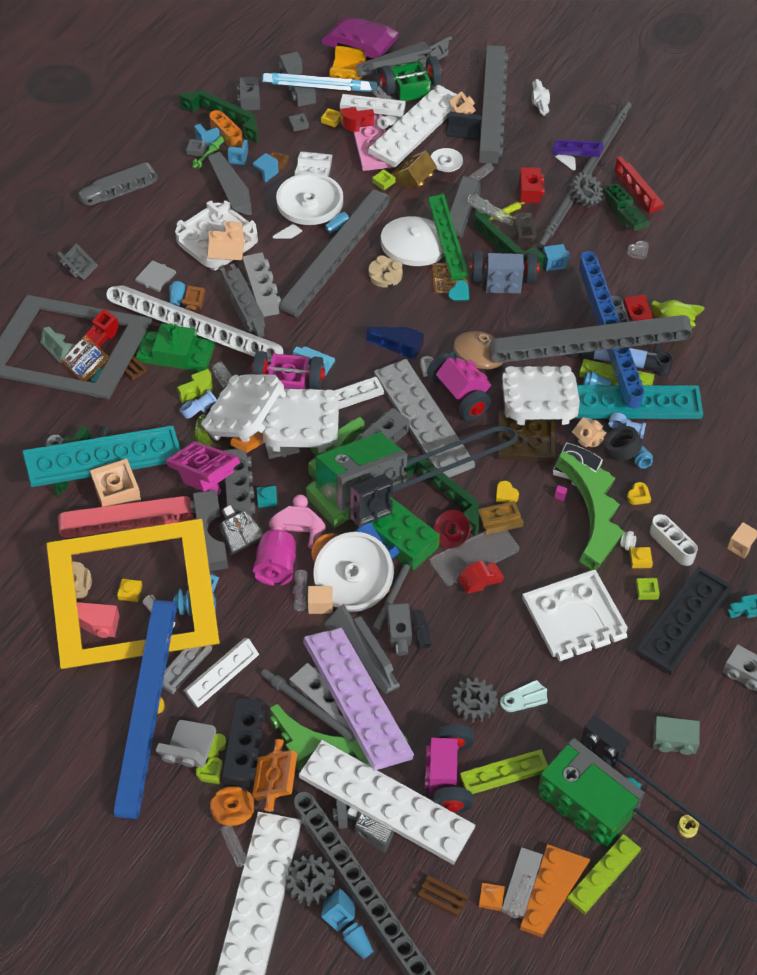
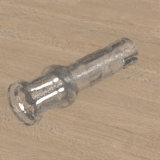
(484, 206)

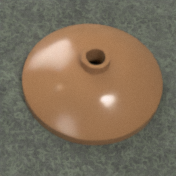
(475, 347)

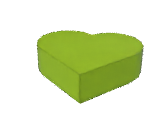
(219, 744)
(211, 771)

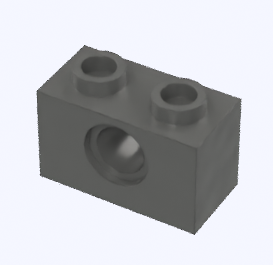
(249, 93)

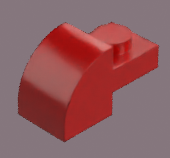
(353, 119)
(104, 327)
(479, 575)

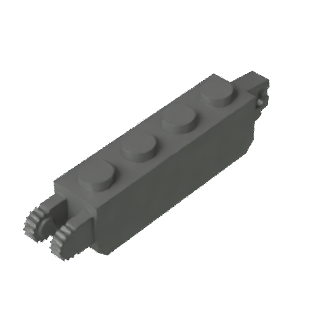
(243, 300)

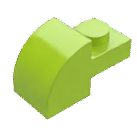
(197, 387)

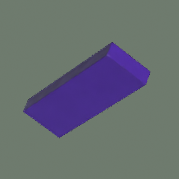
(578, 148)

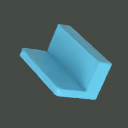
(307, 352)

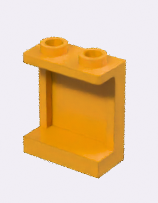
(345, 62)

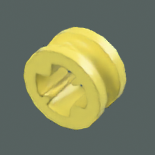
(685, 832)

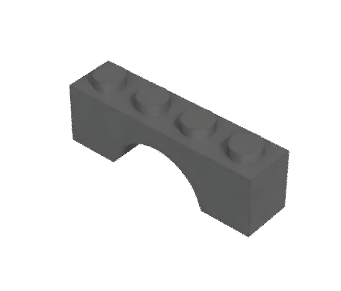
(292, 64)
(207, 509)

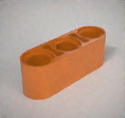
(227, 129)

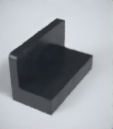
(464, 125)

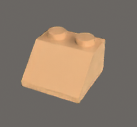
(115, 484)

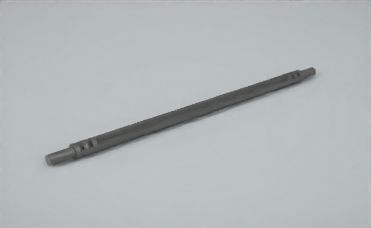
(588, 168)

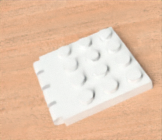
(575, 615)

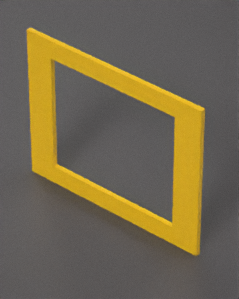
(66, 603)

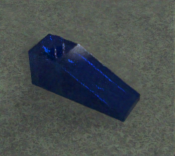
(397, 339)

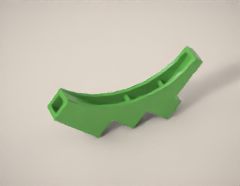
(600, 507)
(327, 509)
(305, 741)

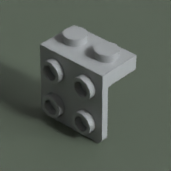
(188, 744)

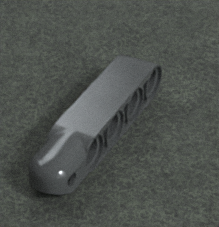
(118, 184)

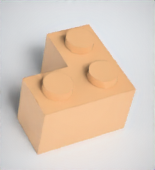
(227, 243)

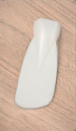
(384, 122)

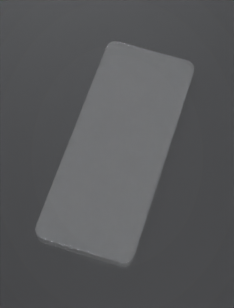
(484, 547)

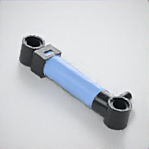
(656, 361)

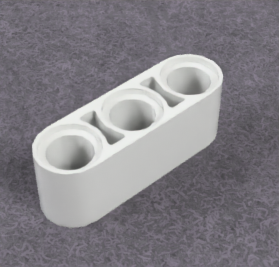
(665, 533)

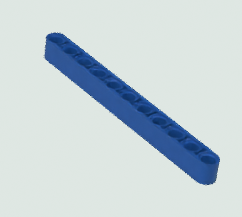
(605, 314)
(145, 710)

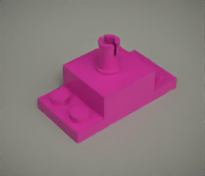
(203, 466)

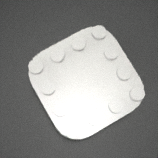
(193, 233)
(540, 393)
(243, 406)
(302, 420)

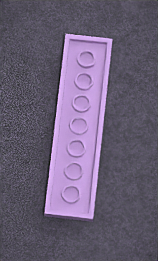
(358, 699)

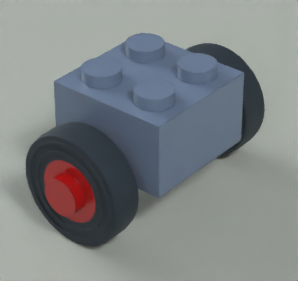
(504, 271)

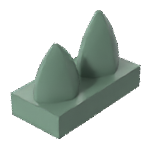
(54, 343)

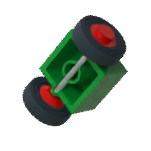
(411, 80)

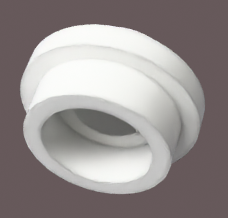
(628, 540)

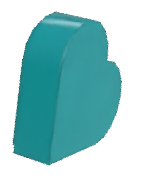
(459, 292)

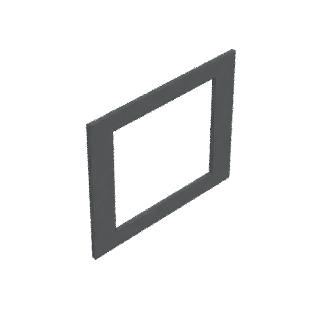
(111, 372)

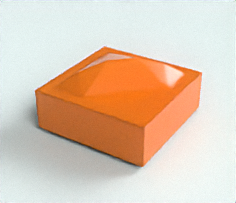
(491, 896)

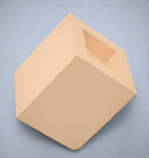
(742, 540)
(320, 599)

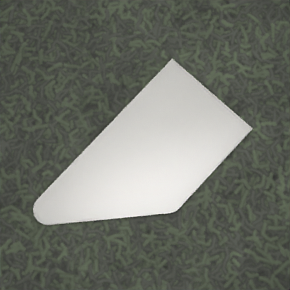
(568, 160)
(288, 232)

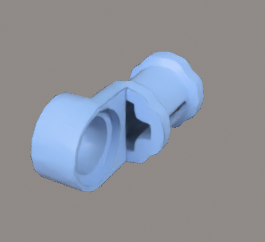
(192, 407)
(625, 422)

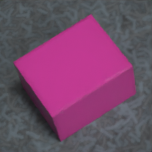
(560, 493)

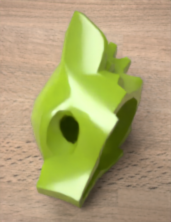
(676, 308)

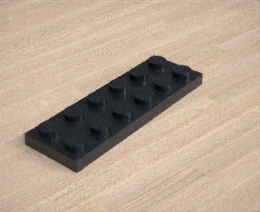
(684, 620)

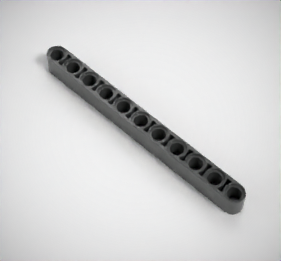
(334, 253)
(590, 339)
(358, 885)

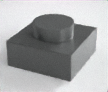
(298, 122)
(196, 147)
(340, 814)

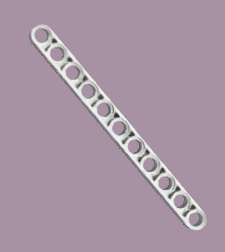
(186, 319)

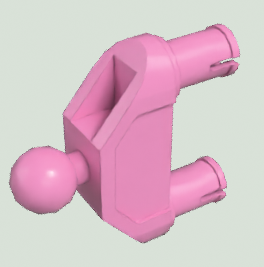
(299, 519)

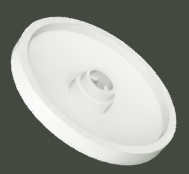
(309, 198)
(412, 241)
(356, 569)

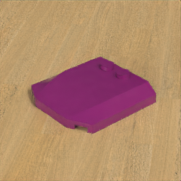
(362, 34)

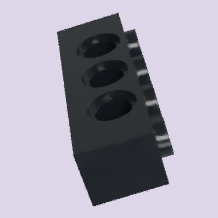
(233, 773)

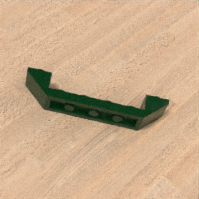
(194, 100)
(501, 241)
(451, 490)

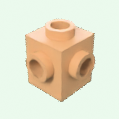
(462, 104)
(589, 432)

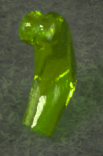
(200, 433)

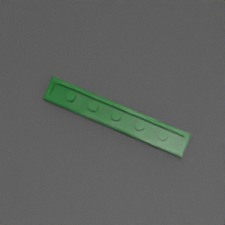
(448, 237)

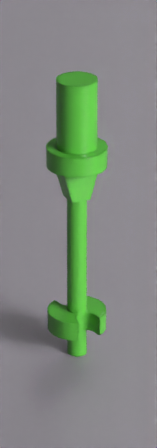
(214, 146)

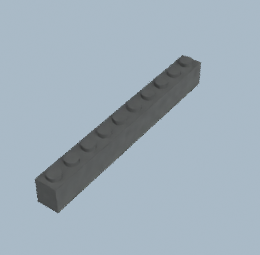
(492, 105)

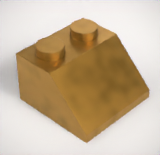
(415, 170)

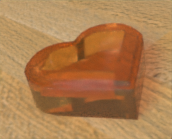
(282, 160)

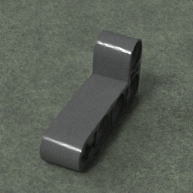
(460, 211)

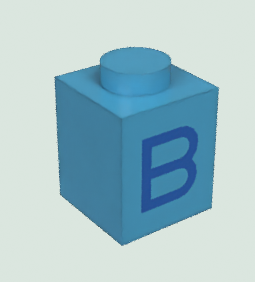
(555, 257)

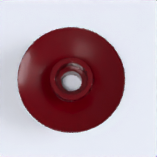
(446, 523)

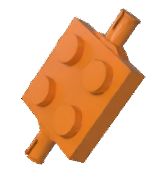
(274, 775)

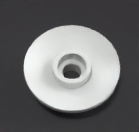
(447, 159)

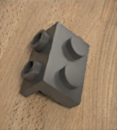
(79, 262)

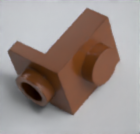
(194, 298)

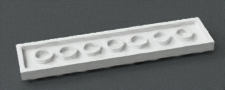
(413, 127)
(387, 802)
(259, 896)

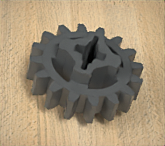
(586, 189)
(474, 700)
(301, 880)

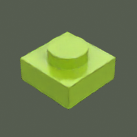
(383, 179)
(647, 588)

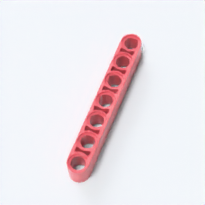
(125, 515)

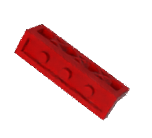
(637, 186)

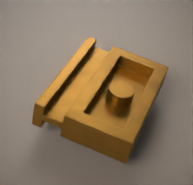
(500, 517)

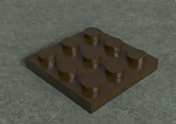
(533, 442)

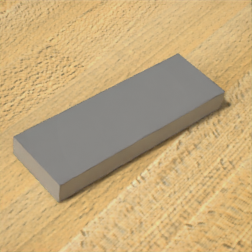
(183, 667)
(527, 863)

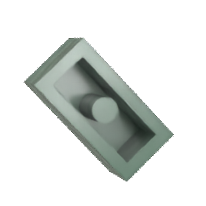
(676, 735)

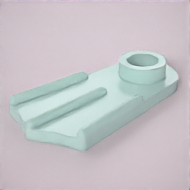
(525, 697)

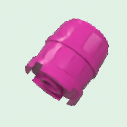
(275, 557)

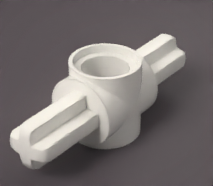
(540, 97)

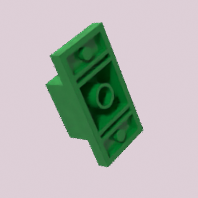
(176, 348)

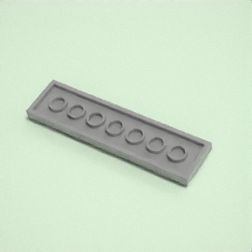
(425, 419)

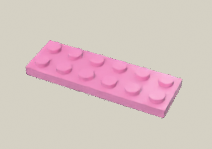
(364, 139)

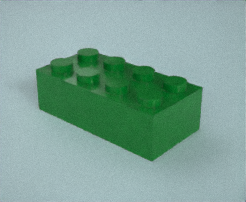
(409, 535)

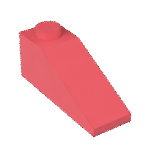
(98, 619)

